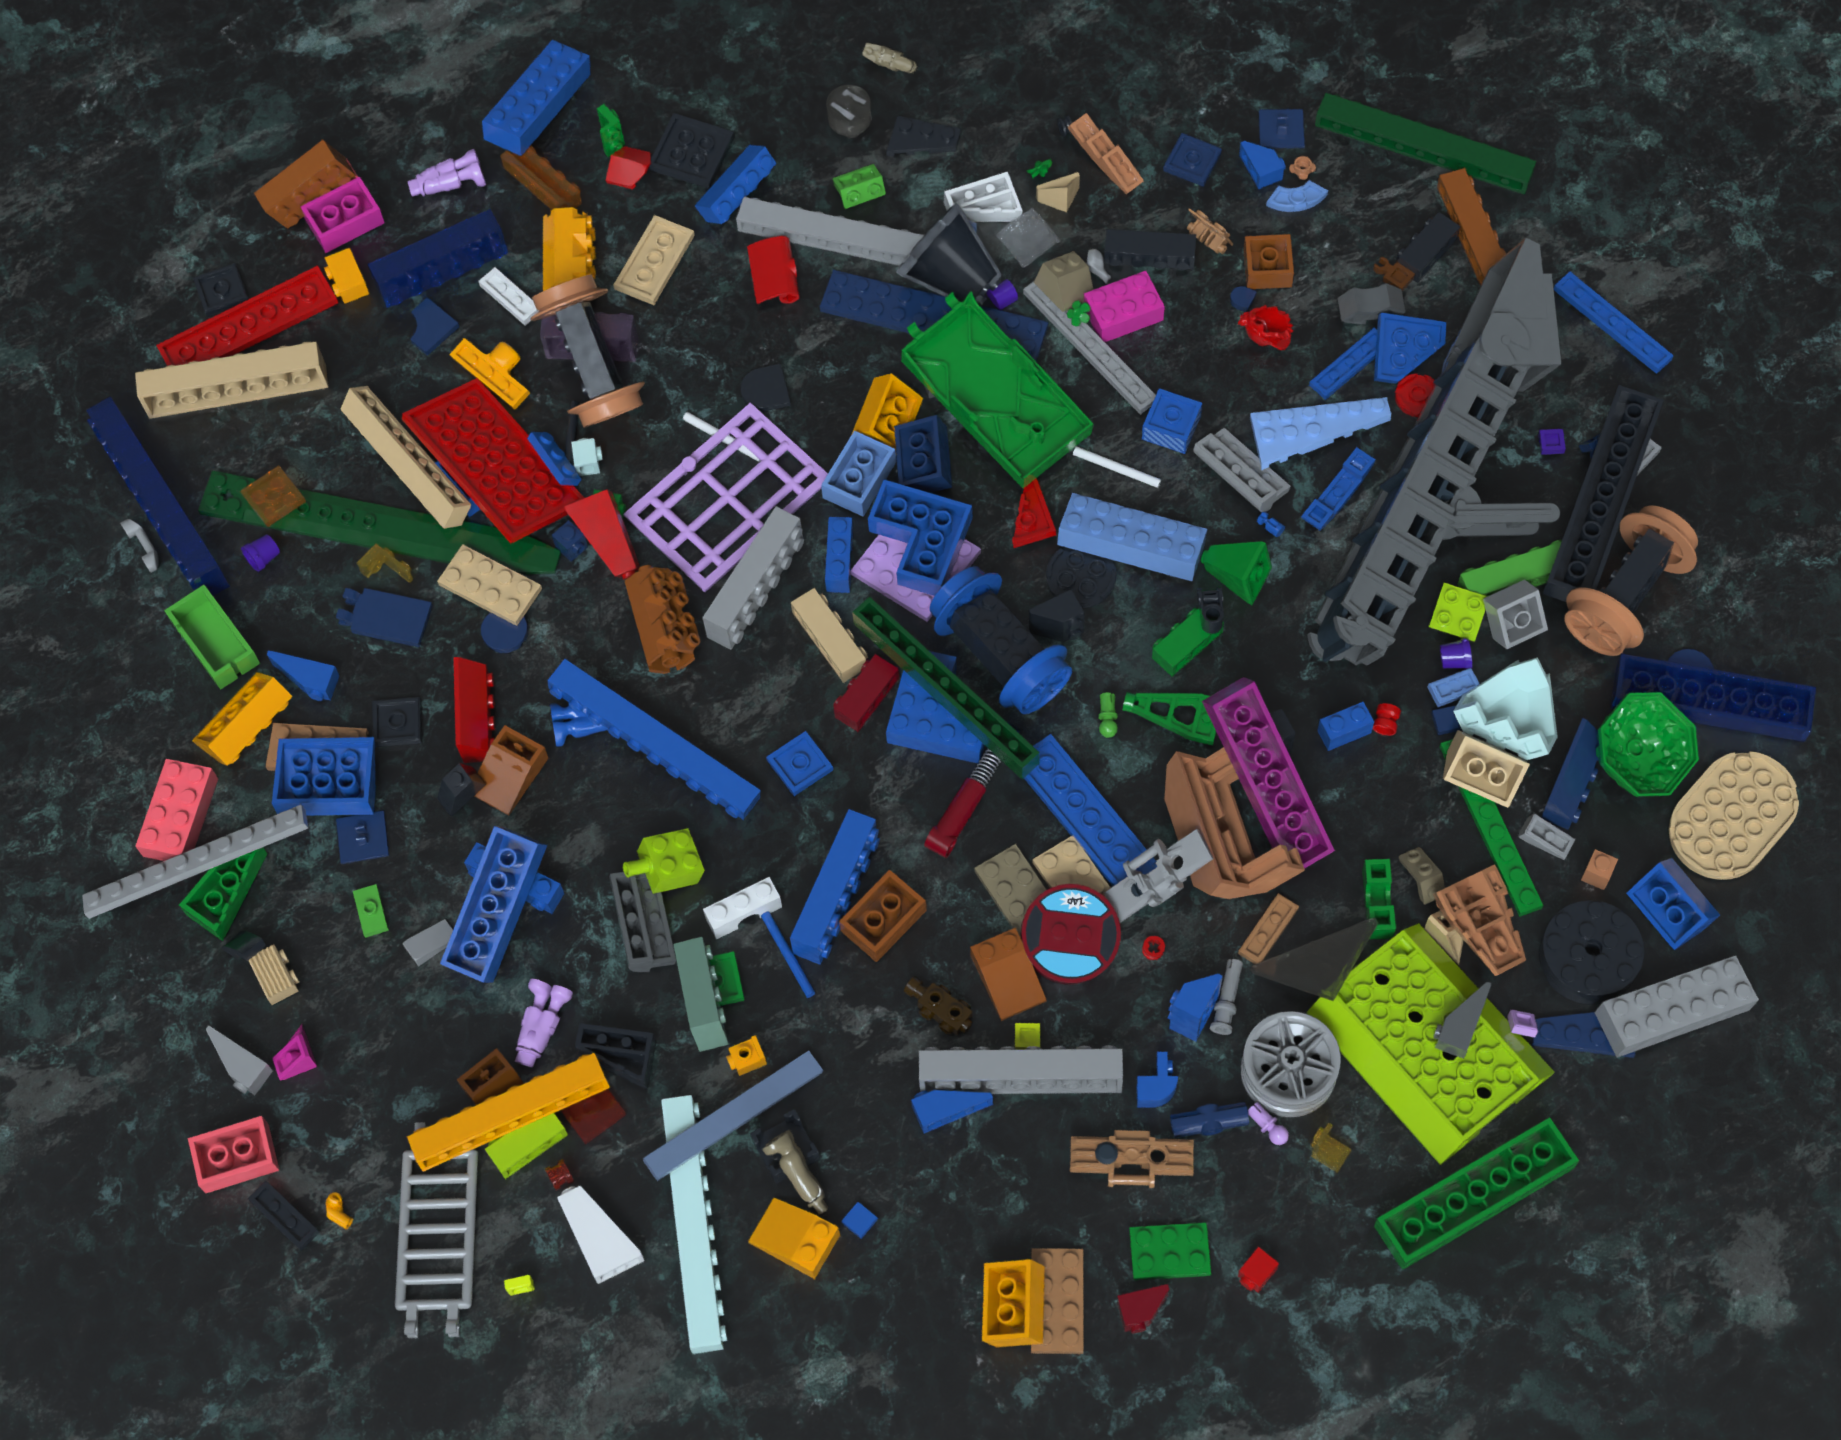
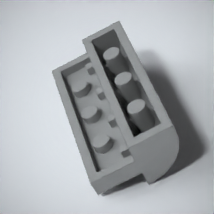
(1241, 469)

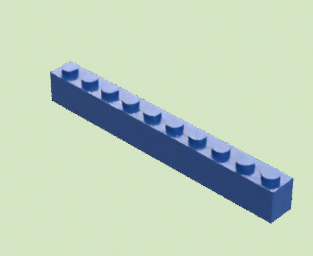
(653, 739)

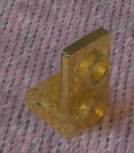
(376, 556)
(1328, 1150)

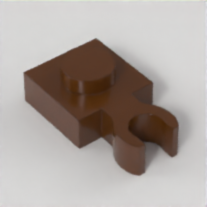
(1394, 275)

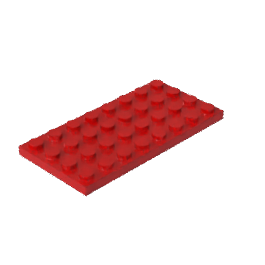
(491, 459)

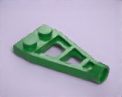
(1199, 731)

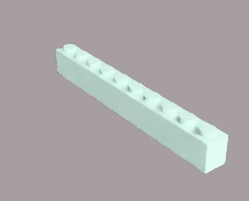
(694, 1235)

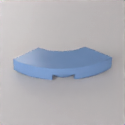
(1297, 198)

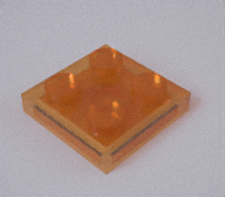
(273, 496)

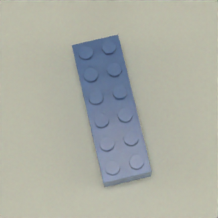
(1132, 536)

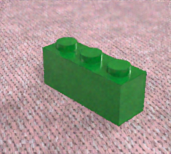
(1182, 643)

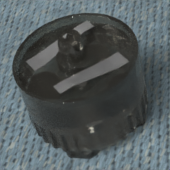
(849, 110)

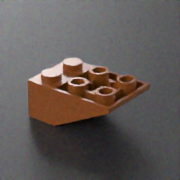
(509, 769)

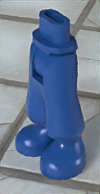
(578, 726)

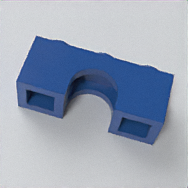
(839, 554)

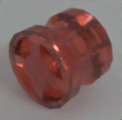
(559, 1174)

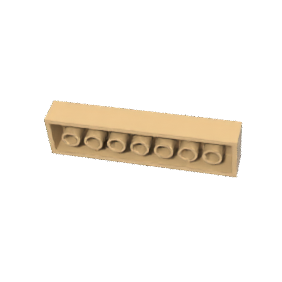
(231, 380)

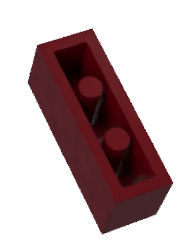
(866, 692)

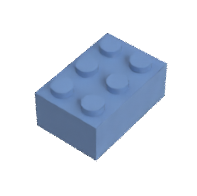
(858, 473)

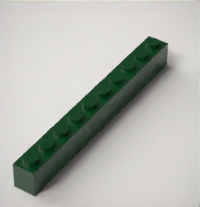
(1425, 143)
(946, 688)

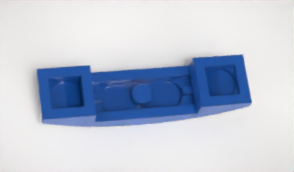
(1339, 490)

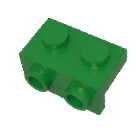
(610, 130)

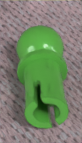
(1107, 727)

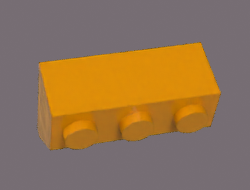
(886, 406)

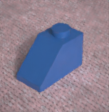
(1262, 164)

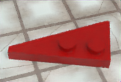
(1033, 518)

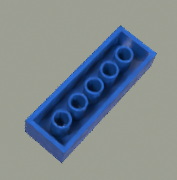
(536, 97)
(835, 887)
(493, 904)

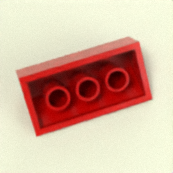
(473, 709)

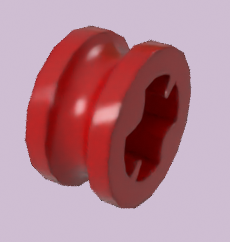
(1145, 949)

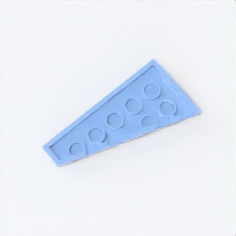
(1311, 427)

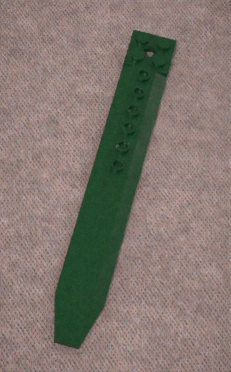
(386, 526)

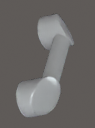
(151, 558)

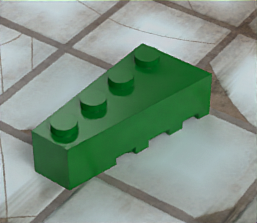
(222, 891)

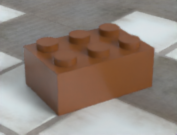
(883, 915)

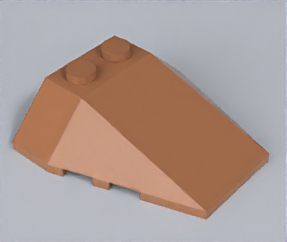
(1481, 917)

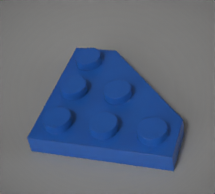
(1405, 344)

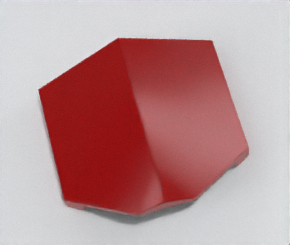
(627, 167)

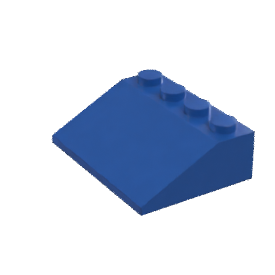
(325, 776)

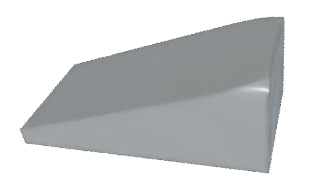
(1546, 836)
(428, 942)

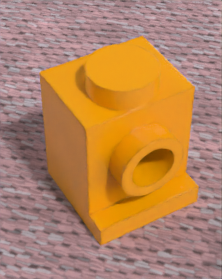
(753, 1061)

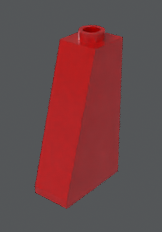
(605, 530)

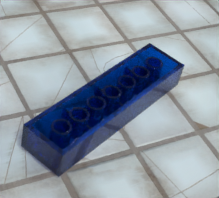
(1721, 696)

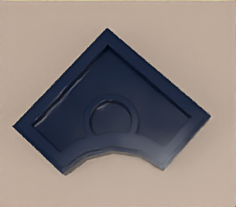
(432, 326)

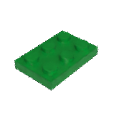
(1170, 1251)

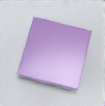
(1522, 1023)

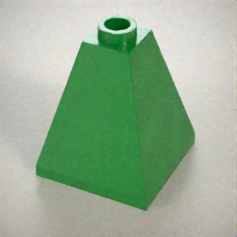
(1239, 567)

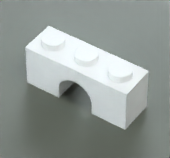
(728, 913)

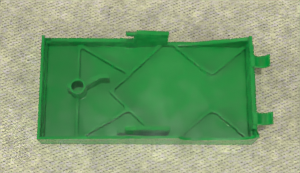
(995, 390)

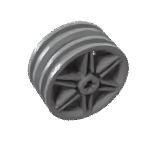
(1263, 1086)

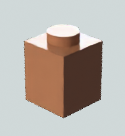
(1599, 869)

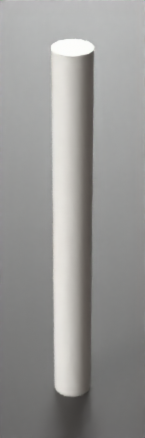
(706, 427)
(1115, 466)

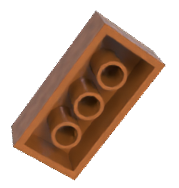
(302, 182)

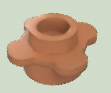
(1304, 162)

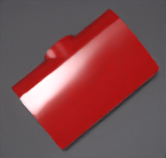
(773, 270)

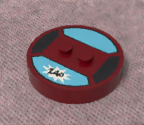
(1070, 933)

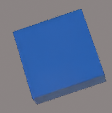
(859, 1220)

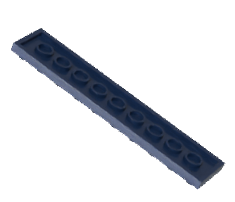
(900, 306)

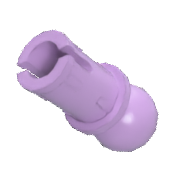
(1277, 1133)

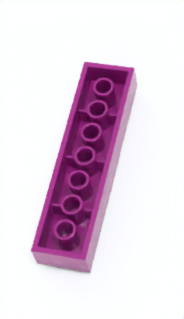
(1267, 771)

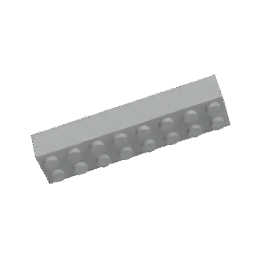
(1022, 1070)

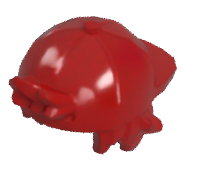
(1268, 326)

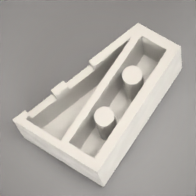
(986, 199)

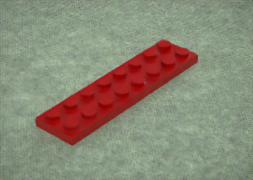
(251, 320)

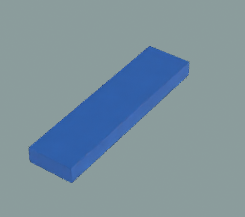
(1346, 366)

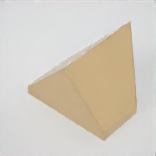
(1059, 192)
(1445, 935)

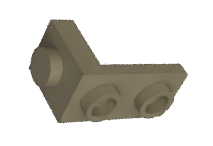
(1425, 872)

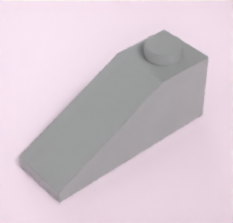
(242, 1066)

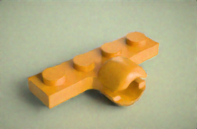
(493, 369)

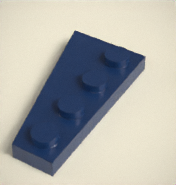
(1574, 1033)

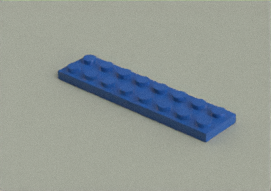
(1085, 812)

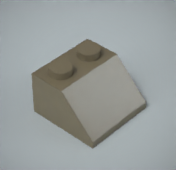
(1064, 280)

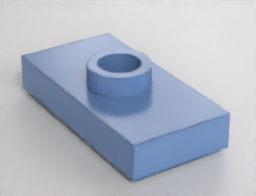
(1452, 687)

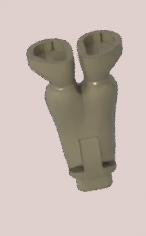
(796, 1169)

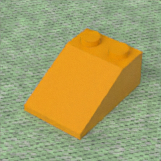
(795, 1237)

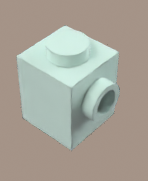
(586, 456)

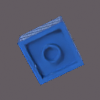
(1171, 421)

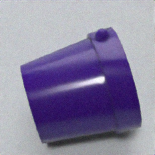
(260, 552)
(1456, 654)

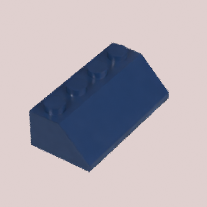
(1573, 778)

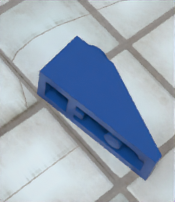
(312, 677)
(942, 1107)

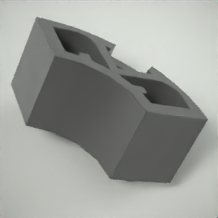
(1366, 304)

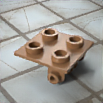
(1203, 228)

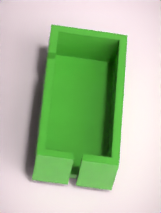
(212, 636)

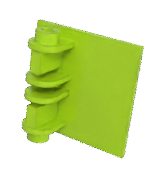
(1458, 612)

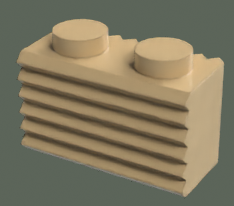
(273, 974)

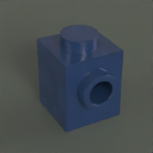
(569, 541)

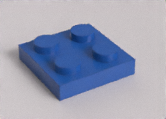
(799, 763)

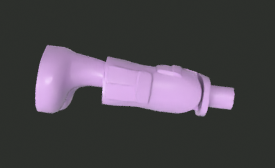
(446, 177)
(540, 1024)

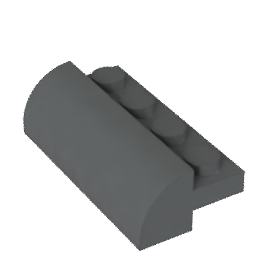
(642, 923)

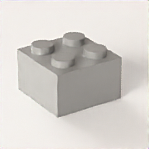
(1515, 614)

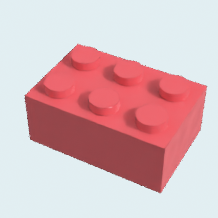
(233, 1154)

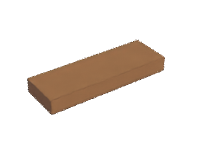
(1268, 929)

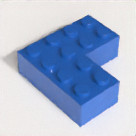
(929, 525)
(926, 725)

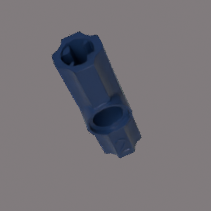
(1209, 1119)

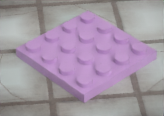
(879, 569)

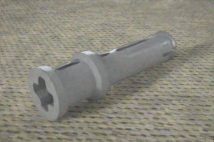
(1225, 1006)

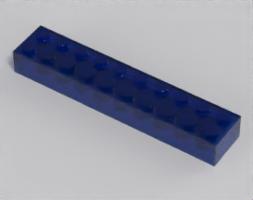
(155, 498)

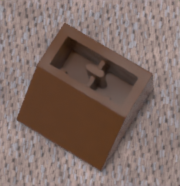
(489, 1078)

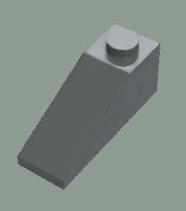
(1460, 1025)

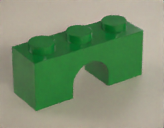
(1377, 897)

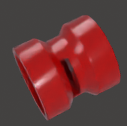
(1386, 720)

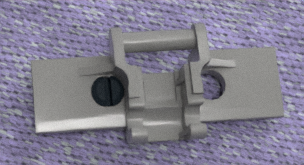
(1162, 882)

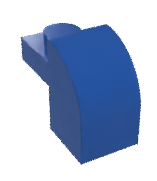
(1159, 1089)

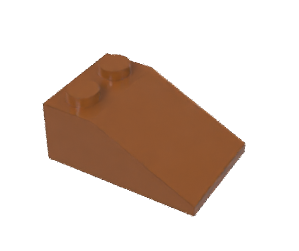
(1007, 974)

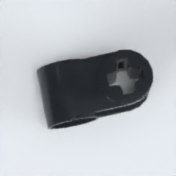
(1210, 605)

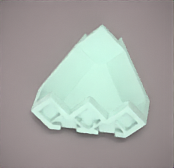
(1512, 710)

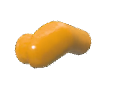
(334, 1211)

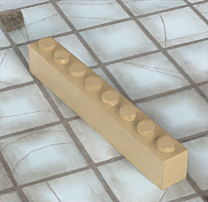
(405, 457)

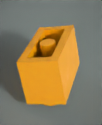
(346, 275)

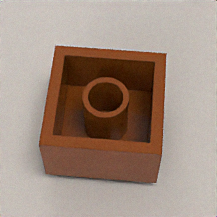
(1268, 261)

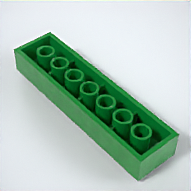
(1476, 1193)

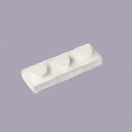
(508, 295)

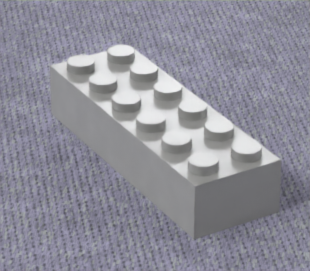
(753, 578)
(1676, 1006)

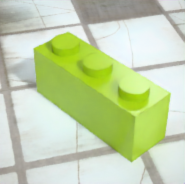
(525, 1144)

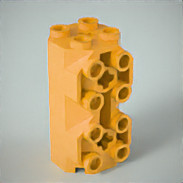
(567, 246)

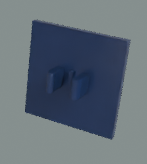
(1281, 128)
(362, 837)

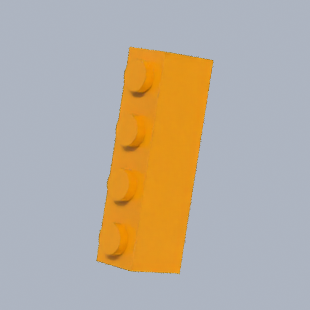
(243, 718)

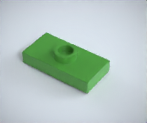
(370, 910)

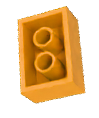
(1013, 1303)

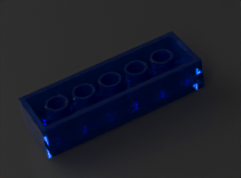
(438, 258)

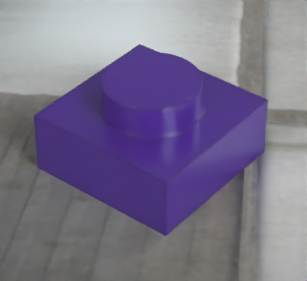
(1551, 441)

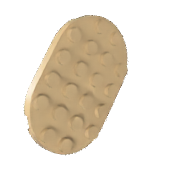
(1733, 815)

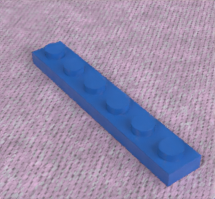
(1613, 322)

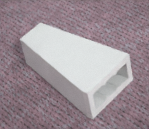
(600, 1239)

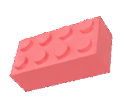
(176, 810)

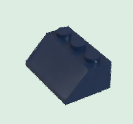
(923, 454)

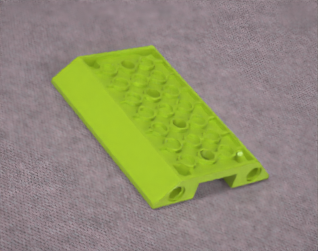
(1400, 1058)

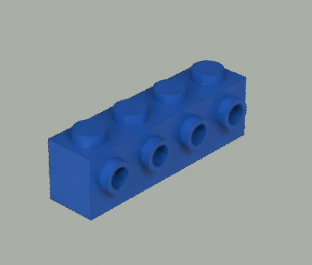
(735, 184)
(544, 892)

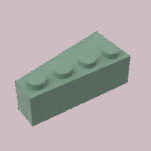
(700, 994)

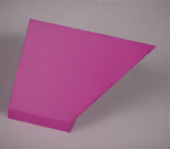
(295, 1056)

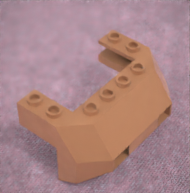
(1202, 799)

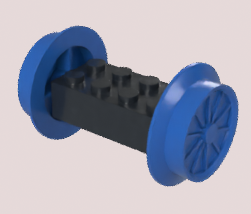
(999, 640)

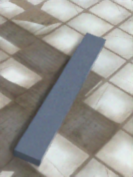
(732, 1115)

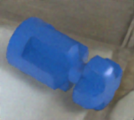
(1272, 525)

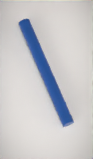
(788, 954)

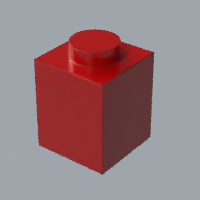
(1257, 1270)

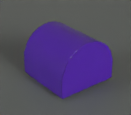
(1003, 295)

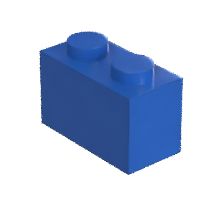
(1345, 726)

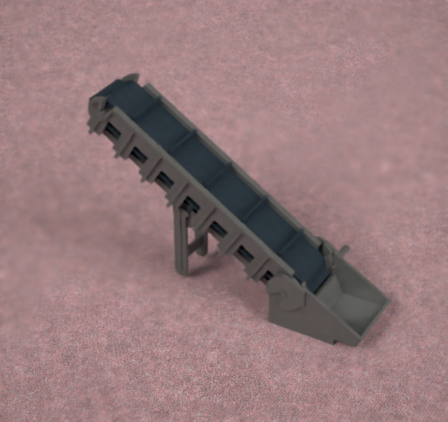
(1499, 351)

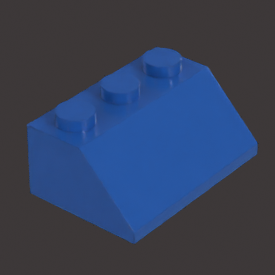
(1672, 903)
(1193, 1005)

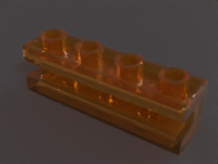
(542, 179)

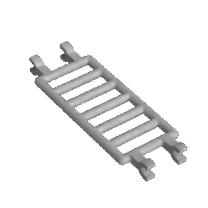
(467, 1253)

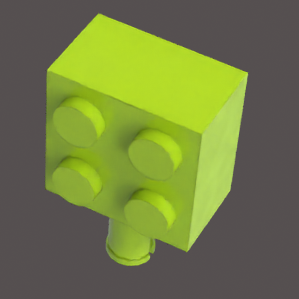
(667, 861)

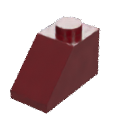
(1141, 1307)

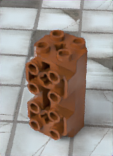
(663, 627)

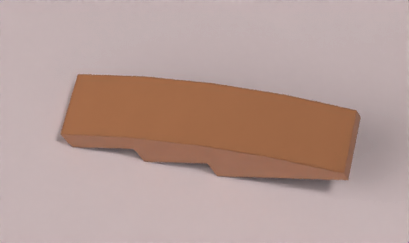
(1105, 154)

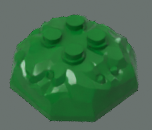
(1647, 745)

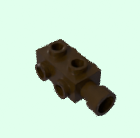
(940, 1010)

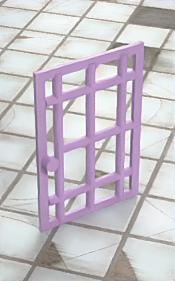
(727, 496)

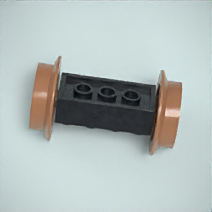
(588, 349)
(1605, 617)

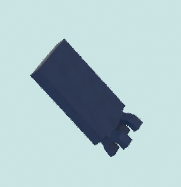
(386, 616)

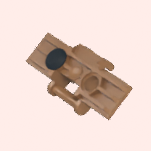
(1131, 1147)

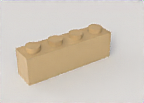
(828, 634)

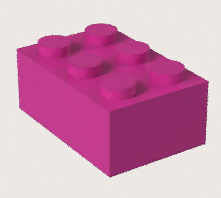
(342, 214)
(1124, 306)

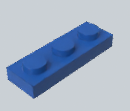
(554, 458)

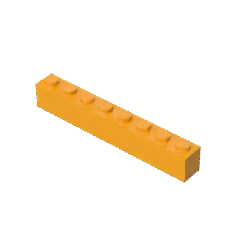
(508, 1111)

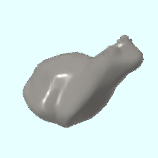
(1096, 265)

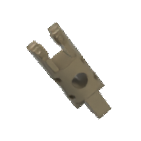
(889, 58)

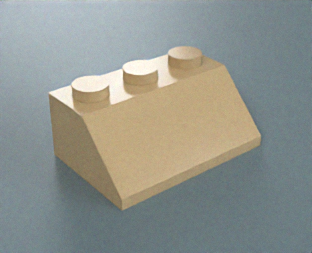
(1484, 768)

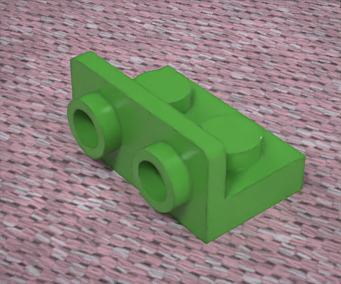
(859, 186)

